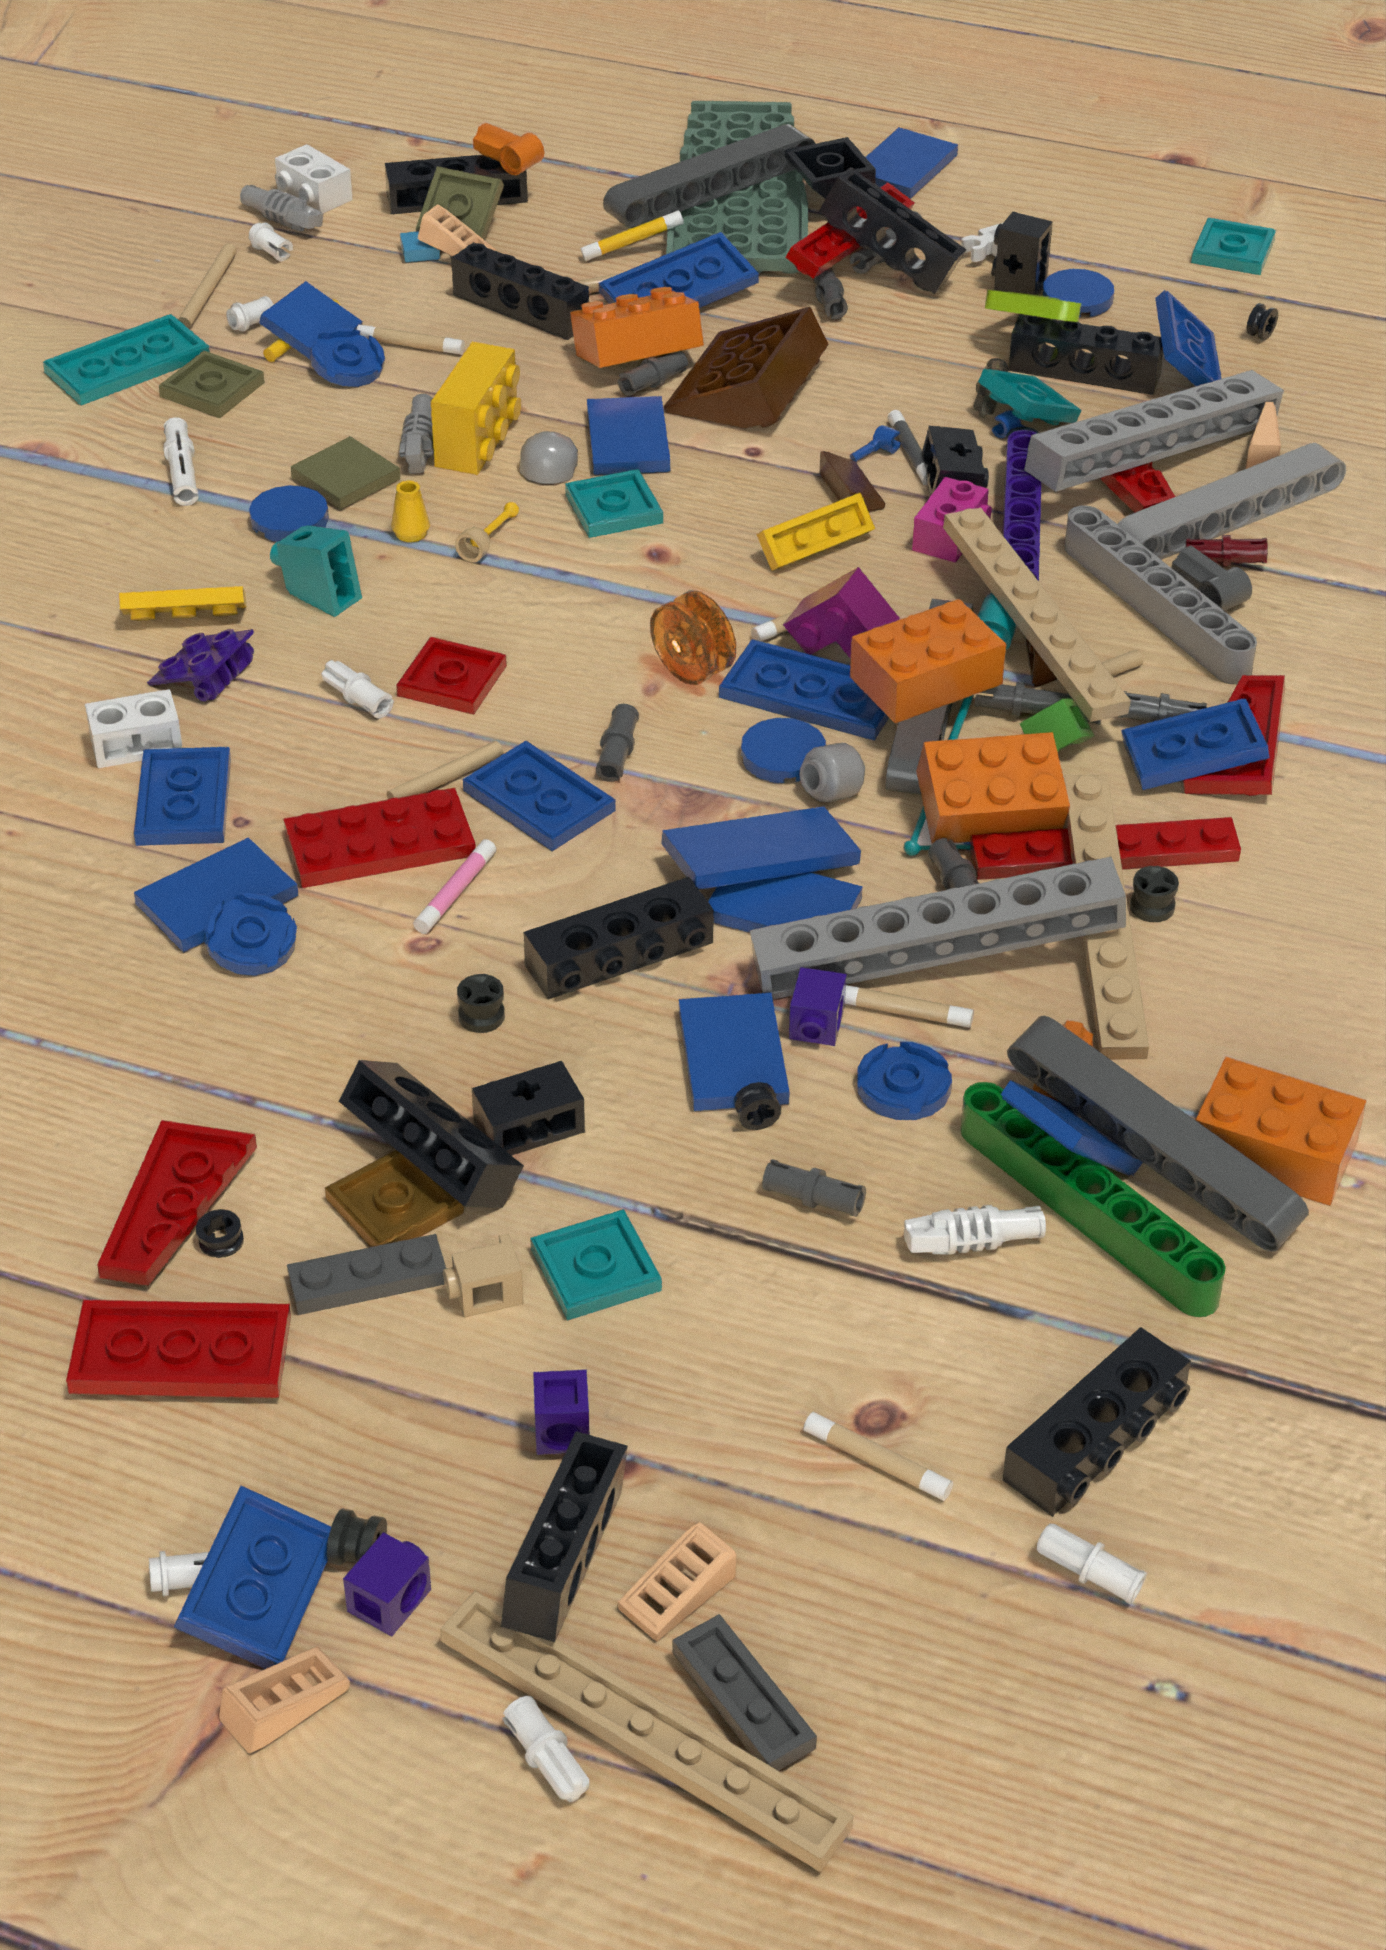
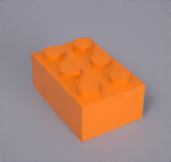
(636, 327)
(927, 660)
(992, 786)
(1285, 1126)

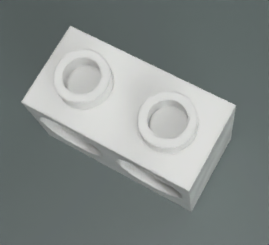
(314, 178)
(131, 724)

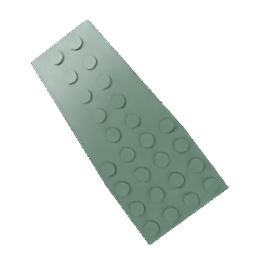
(759, 218)

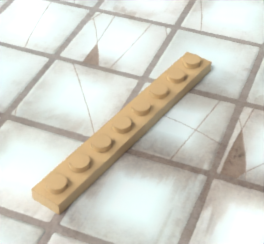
(1037, 615)
(1110, 953)
(652, 1733)

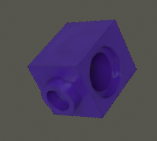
(817, 1006)
(560, 1409)
(387, 1583)

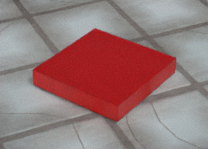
(451, 675)

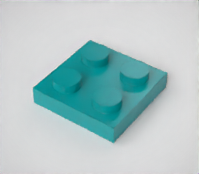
(1029, 397)

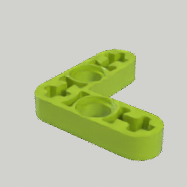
(1033, 305)

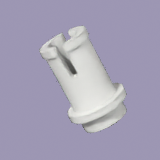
(264, 238)
(243, 315)
(174, 1571)

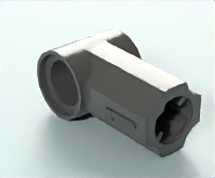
(1221, 586)

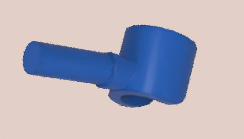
(1007, 422)
(883, 439)

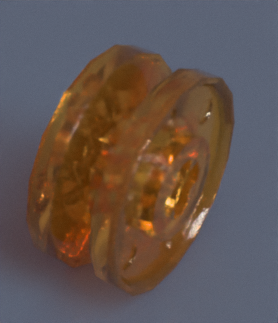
(693, 637)

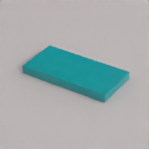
(124, 359)

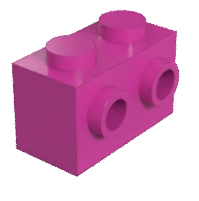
(948, 498)

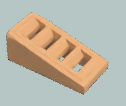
(447, 232)
(1265, 440)
(699, 1553)
(257, 1723)

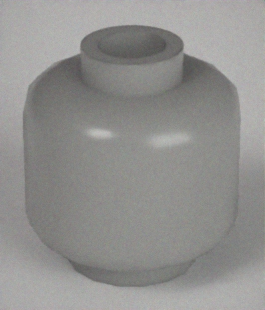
(832, 772)

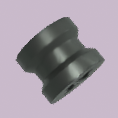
(1154, 894)
(481, 1003)
(352, 1536)

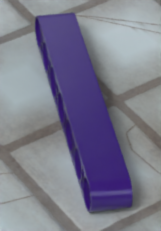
(1022, 502)

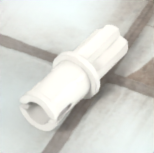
(358, 688)
(1091, 1562)
(546, 1748)

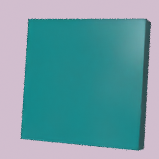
(1233, 246)
(614, 503)
(596, 1264)

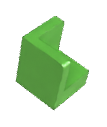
(1062, 719)

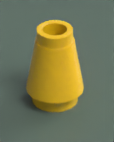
(409, 513)

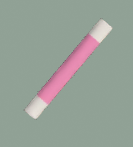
(454, 886)

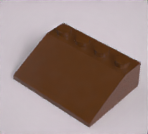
(751, 371)

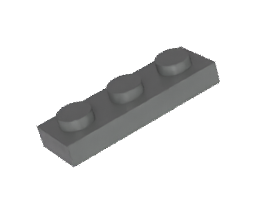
(366, 1274)
(744, 1693)

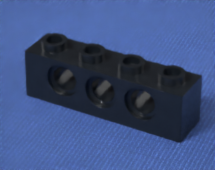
(410, 180)
(911, 231)
(517, 289)
(1069, 362)
(618, 937)
(431, 1134)
(1097, 1422)
(564, 1537)

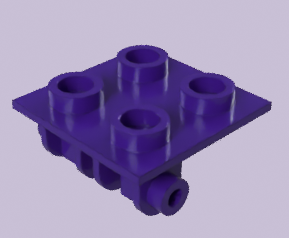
(207, 662)

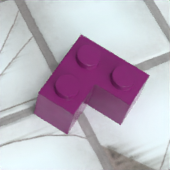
(838, 613)

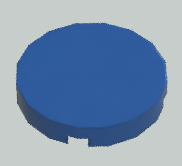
(1081, 286)
(347, 357)
(286, 509)
(778, 747)
(250, 934)
(904, 1081)

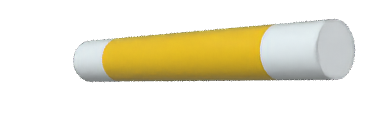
(632, 235)

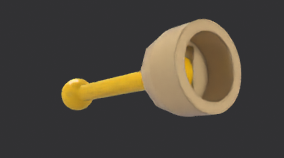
(474, 542)

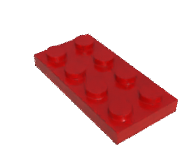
(378, 837)
(179, 1348)

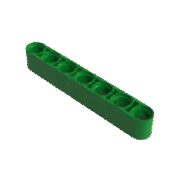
(1095, 1203)

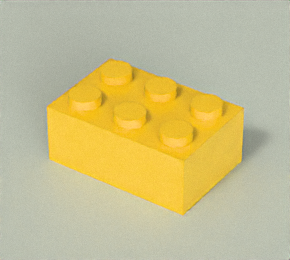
(475, 408)

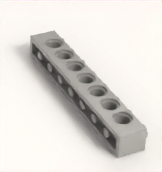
(1149, 430)
(943, 926)

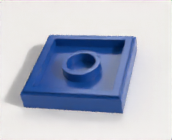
(305, 315)

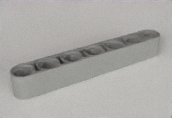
(1236, 500)
(1160, 594)

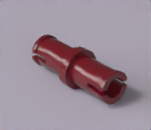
(1232, 550)

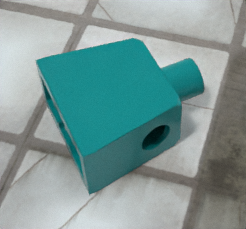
(319, 568)

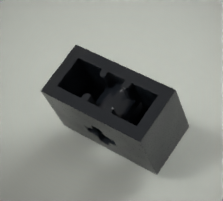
(1022, 254)
(953, 455)
(530, 1108)

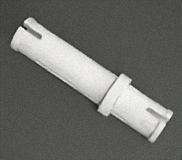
(186, 452)

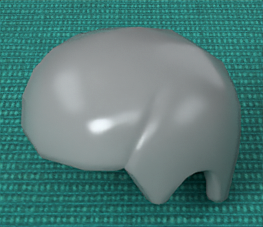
(548, 458)

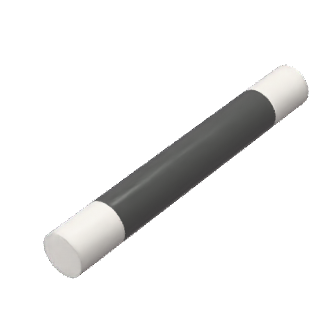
(908, 442)

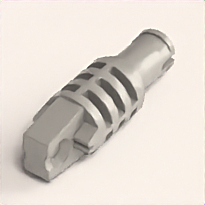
(282, 207)
(417, 434)

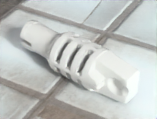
(972, 1229)

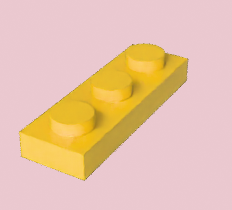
(815, 531)
(182, 602)

